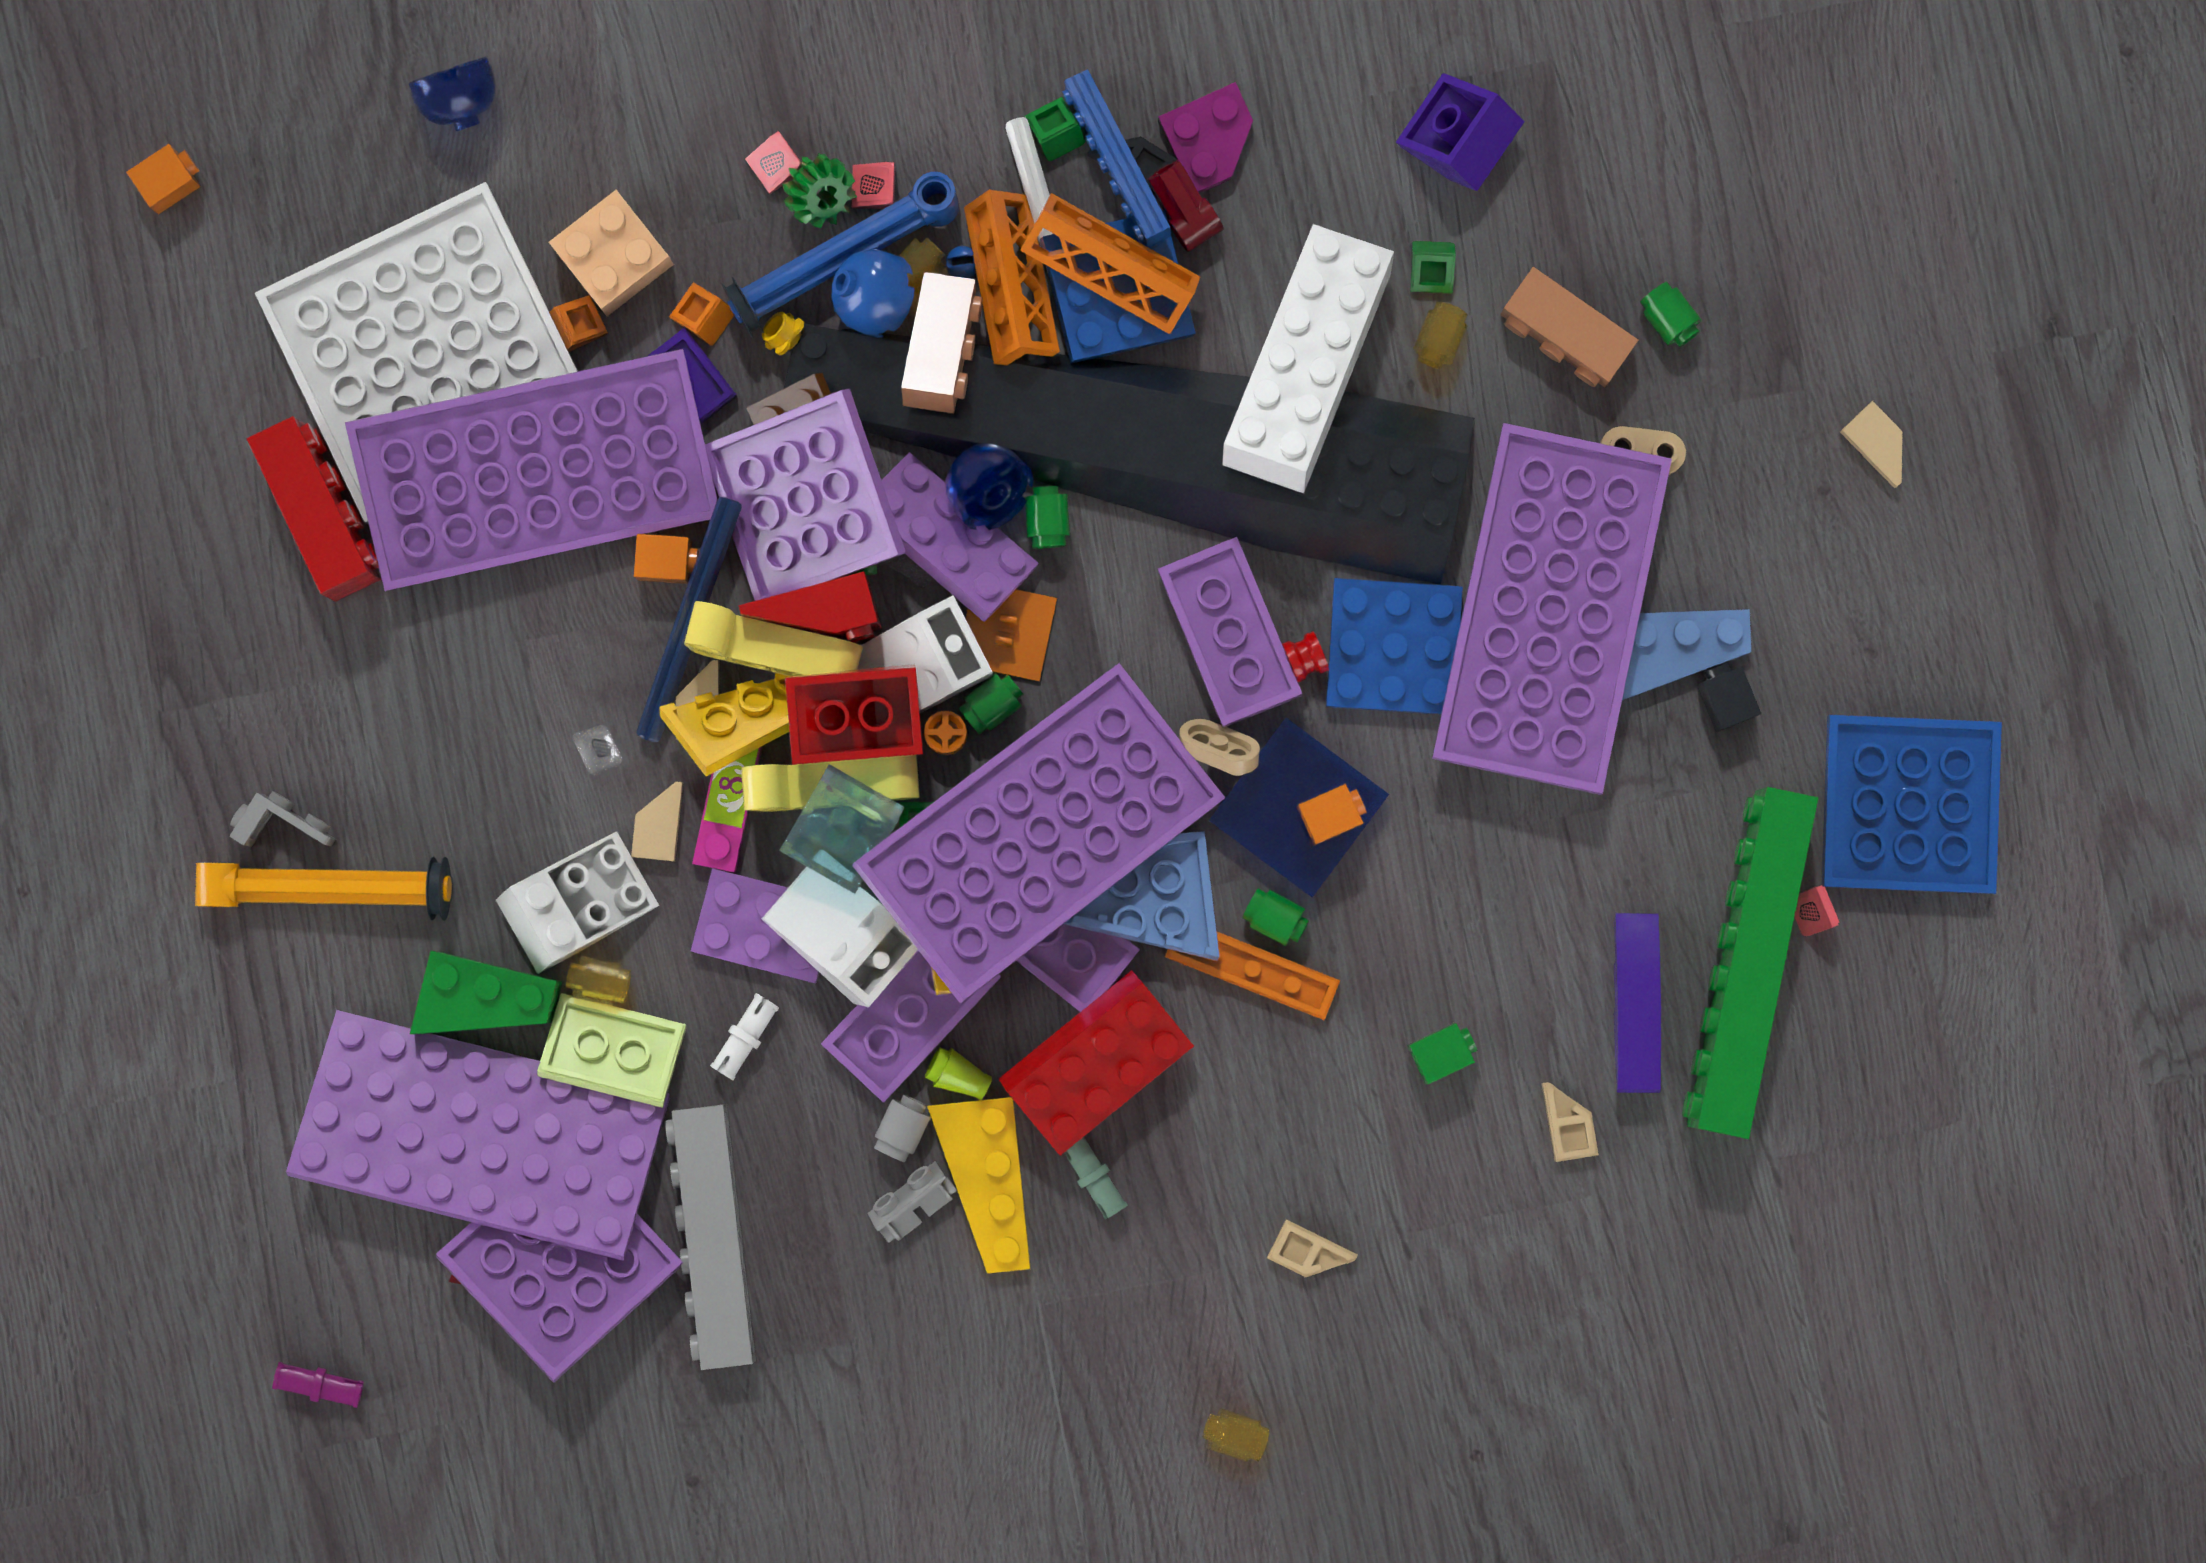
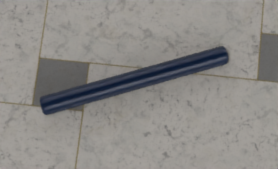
(698, 589)

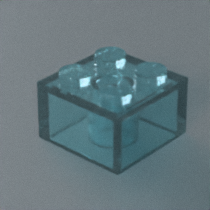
(840, 827)

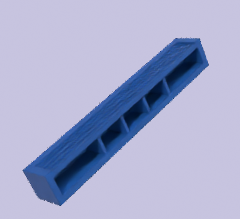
(1116, 159)

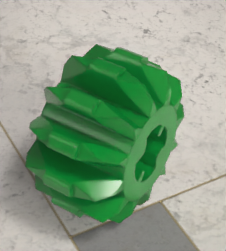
(806, 182)

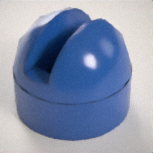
(962, 270)

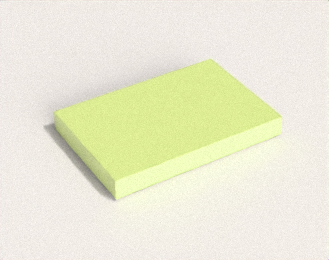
(611, 1050)

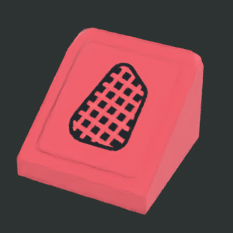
(772, 162)
(874, 185)
(1815, 911)

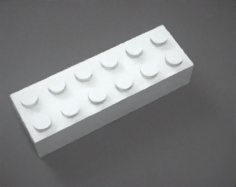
(1307, 358)

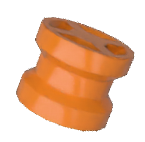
(941, 729)

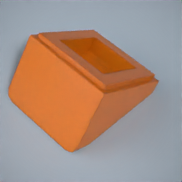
(702, 314)
(578, 322)

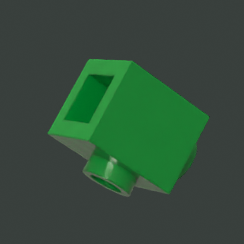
(1443, 1052)

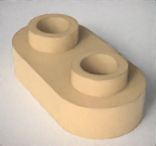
(1648, 442)
(1220, 746)

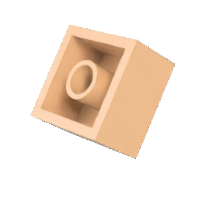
(611, 253)

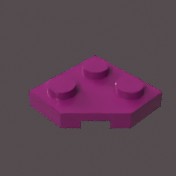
(1209, 135)

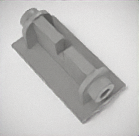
(925, 1187)

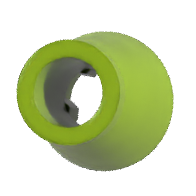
(957, 1074)

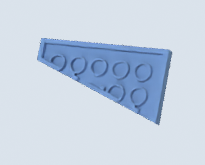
(1682, 644)
(1161, 901)

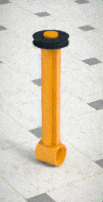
(230, 885)

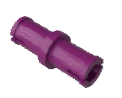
(318, 1384)

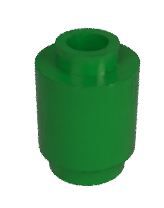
(1671, 315)
(1047, 517)
(991, 703)
(1276, 916)

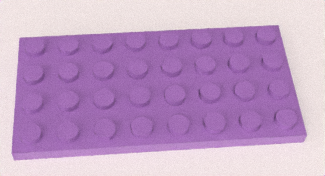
(533, 469)
(1552, 609)
(1038, 832)
(474, 1136)

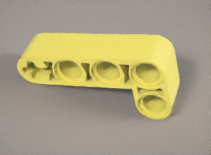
(765, 645)
(790, 786)

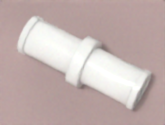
(744, 1036)

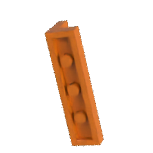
(1118, 251)
(1001, 277)

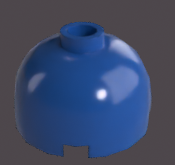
(872, 292)

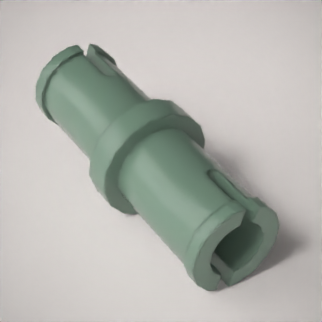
(1095, 1178)

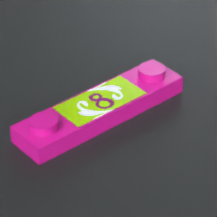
(724, 817)

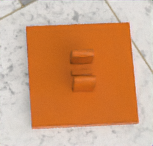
(1016, 634)

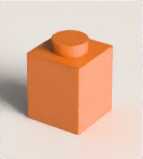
(165, 178)
(664, 558)
(1332, 813)

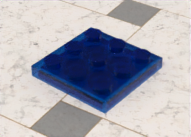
(1264, 803)

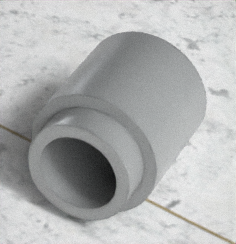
(902, 1128)

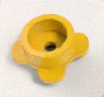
(782, 332)

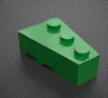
(480, 995)

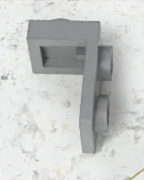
(252, 818)

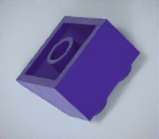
(1460, 131)

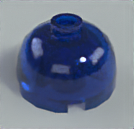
(456, 94)
(987, 485)

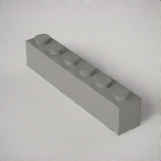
(712, 1237)

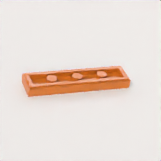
(1265, 975)

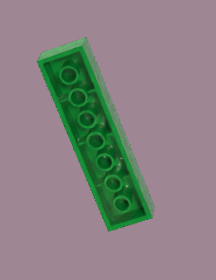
(1751, 962)

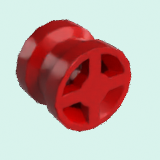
(1305, 656)

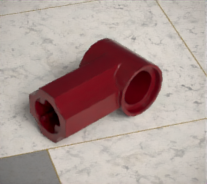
(1189, 214)

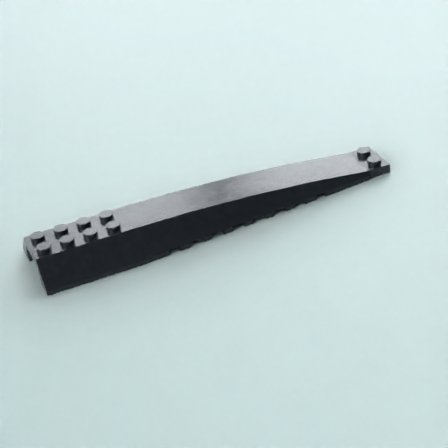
(1156, 441)

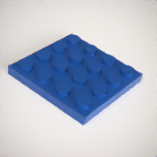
(1911, 804)

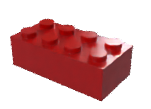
(314, 508)
(1095, 1062)

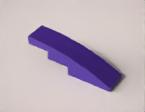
(1637, 1003)

